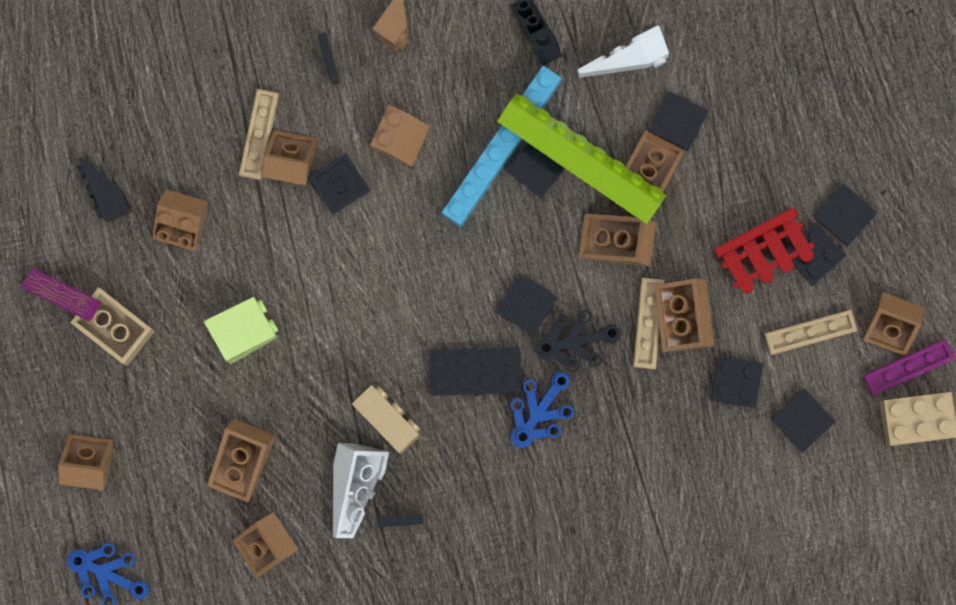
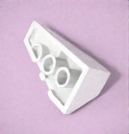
(641, 53)
(354, 478)

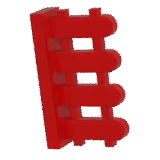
(773, 242)

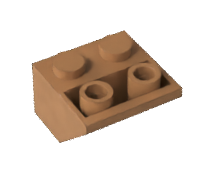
(179, 219)

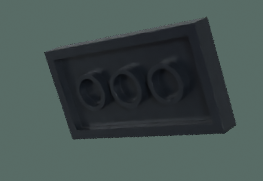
(475, 371)

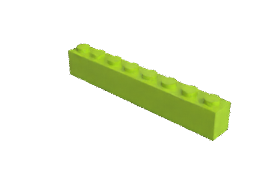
(581, 158)

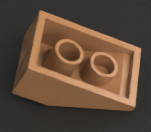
(655, 159)
(617, 239)
(240, 460)

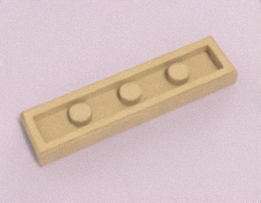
(258, 134)
(647, 326)
(810, 332)

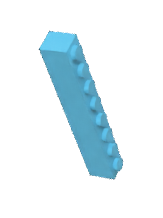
(496, 154)

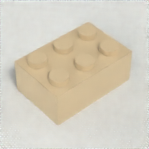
(115, 328)
(387, 418)
(918, 419)

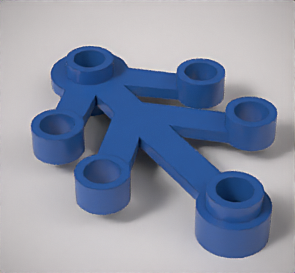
(538, 412)
(104, 573)

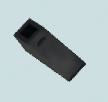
(537, 31)
(109, 198)

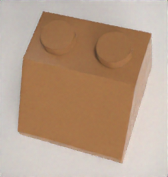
(392, 27)
(399, 136)
(289, 157)
(894, 324)
(85, 462)
(265, 544)

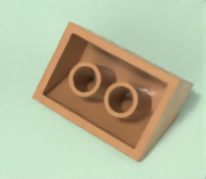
(684, 315)

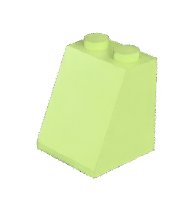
(241, 329)

